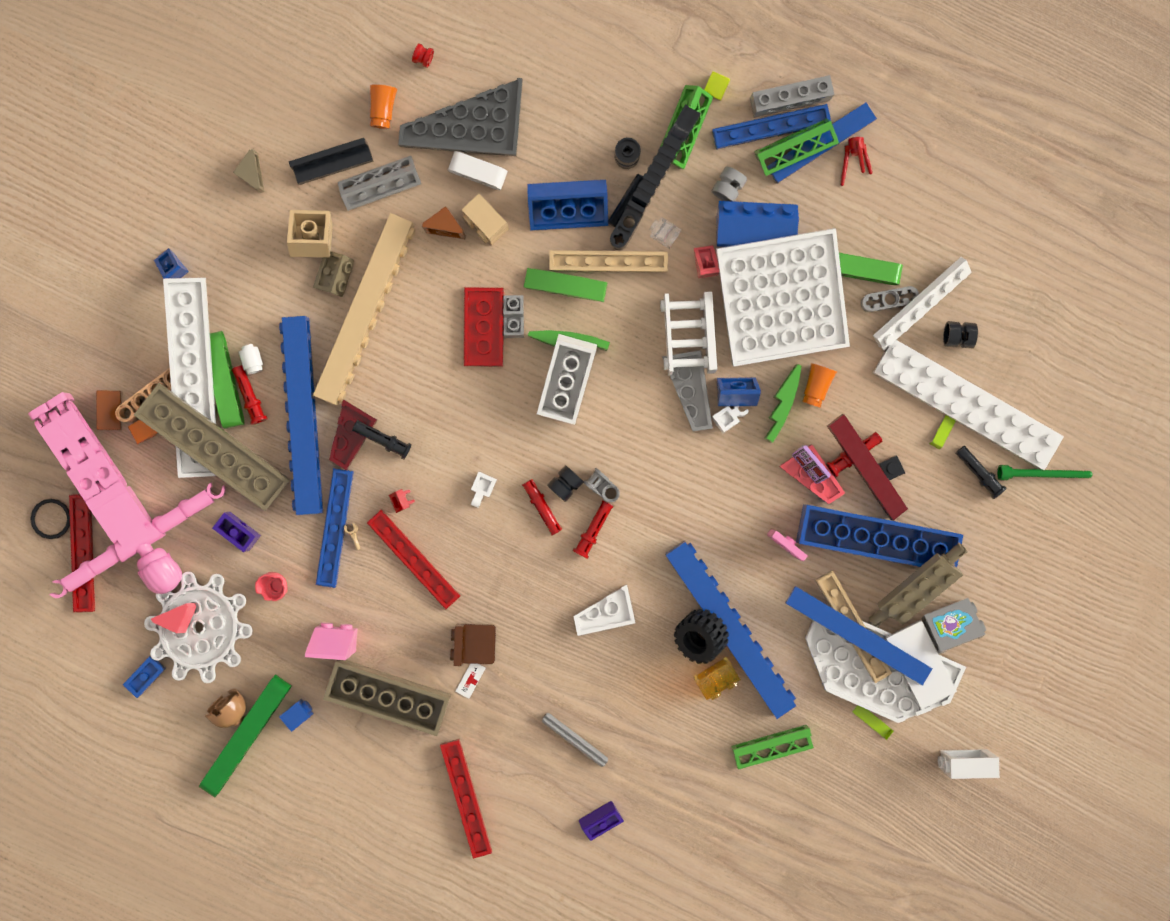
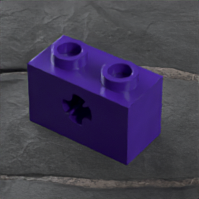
(236, 531)

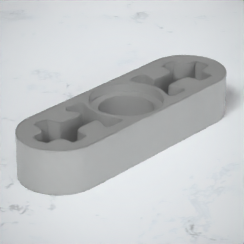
(874, 296)

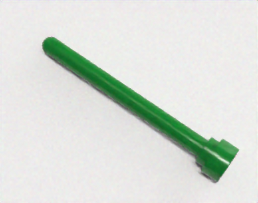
(1005, 473)

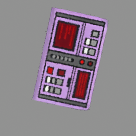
(811, 464)

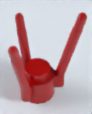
(856, 148)

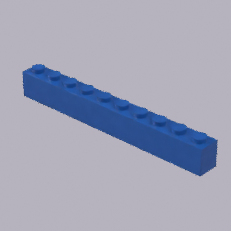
(302, 415)
(740, 644)

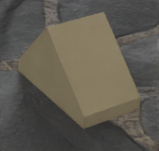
(250, 170)

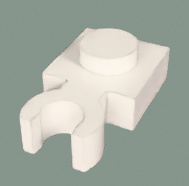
(728, 418)

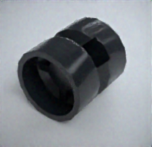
(627, 153)
(958, 334)
(565, 483)

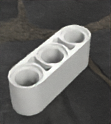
(477, 170)

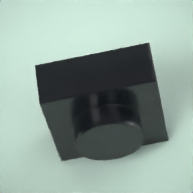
(892, 467)

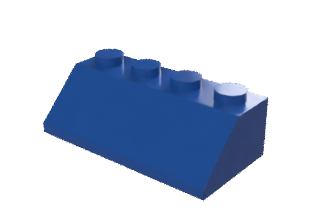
(568, 204)
(754, 222)

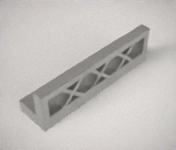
(380, 185)

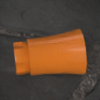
(381, 105)
(818, 384)

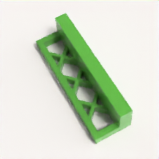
(690, 97)
(793, 140)
(771, 741)

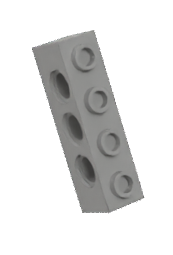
(792, 96)

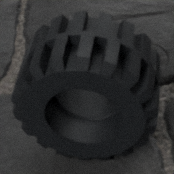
(709, 627)

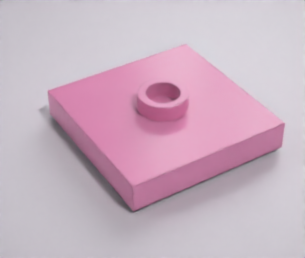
(788, 544)

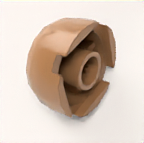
(227, 710)

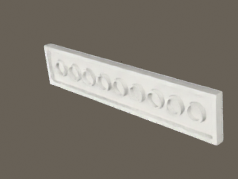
(190, 355)
(968, 404)

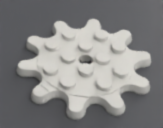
(218, 635)

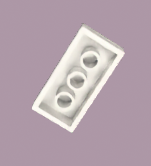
(566, 379)

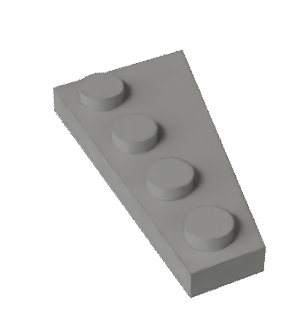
(692, 391)

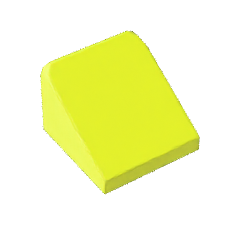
(717, 85)

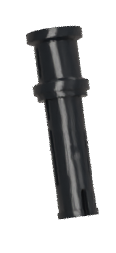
(390, 443)
(986, 479)

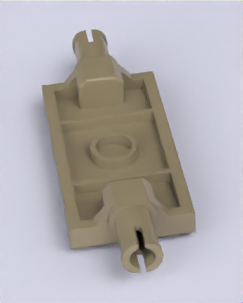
(920, 587)

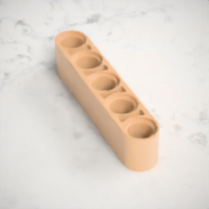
(133, 402)

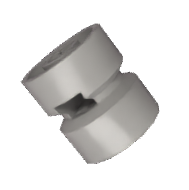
(729, 185)

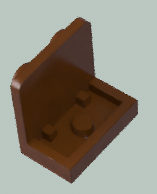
(473, 644)

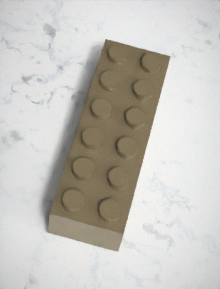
(387, 696)

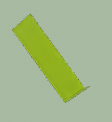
(943, 432)
(874, 722)

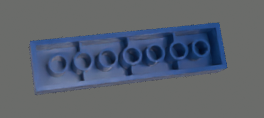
(873, 536)

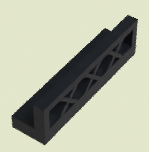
(331, 161)

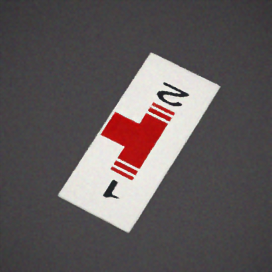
(470, 680)

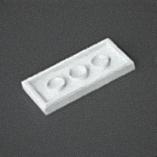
(917, 643)

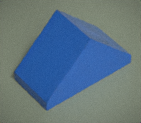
(170, 265)

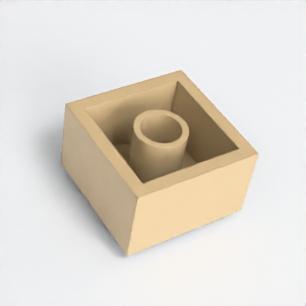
(485, 219)
(309, 233)

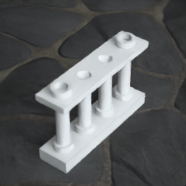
(706, 323)

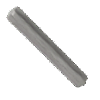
(574, 739)

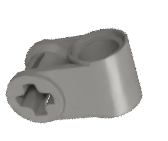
(601, 485)

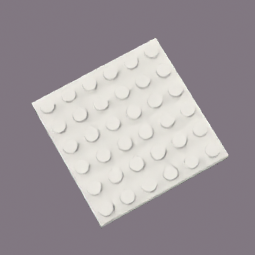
(783, 297)

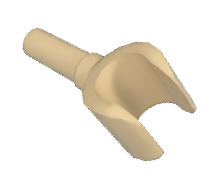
(353, 535)

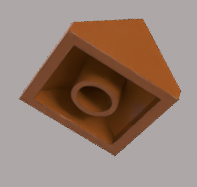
(443, 225)

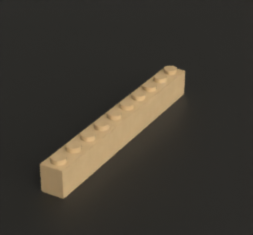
(364, 309)

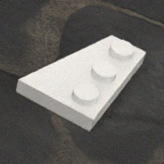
(606, 614)

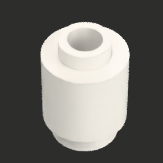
(251, 359)

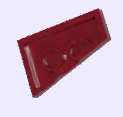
(346, 442)

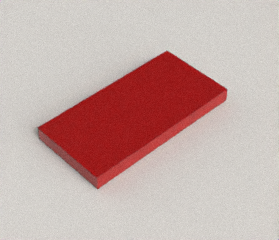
(483, 326)

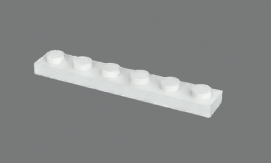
(922, 303)

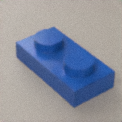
(144, 676)

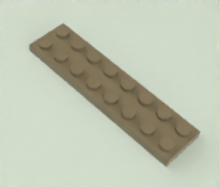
(211, 446)

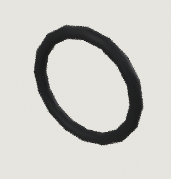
(33, 524)

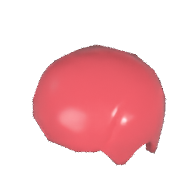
(271, 586)

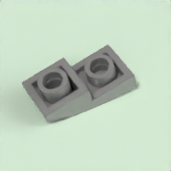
(513, 316)

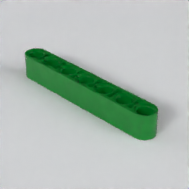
(245, 736)

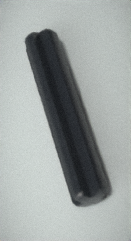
(621, 207)

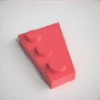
(827, 490)

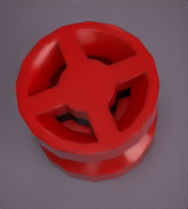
(423, 55)

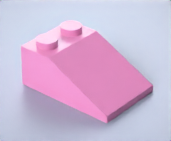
(332, 642)

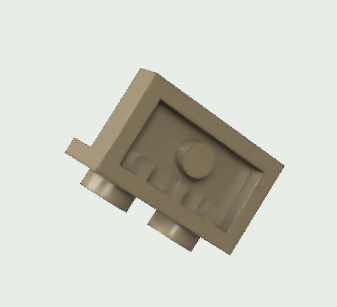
(334, 274)

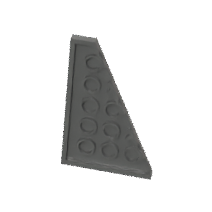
(473, 126)

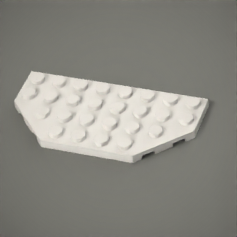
(847, 677)

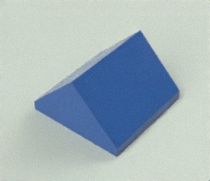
(738, 391)

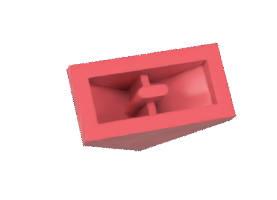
(706, 262)
(177, 619)

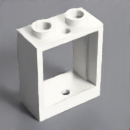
(969, 764)

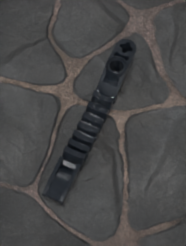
(656, 172)

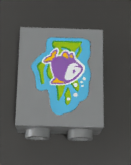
(954, 625)

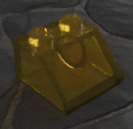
(716, 679)

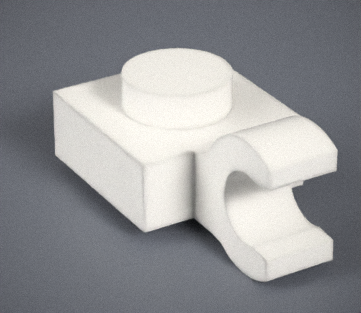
(482, 486)

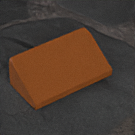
(106, 406)

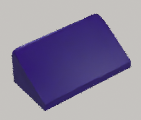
(600, 820)

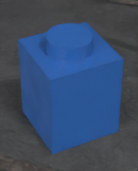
(297, 714)

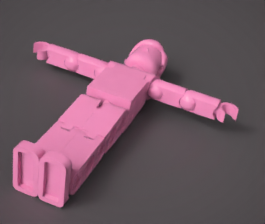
(111, 501)

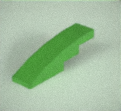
(565, 285)
(550, 337)
(785, 396)

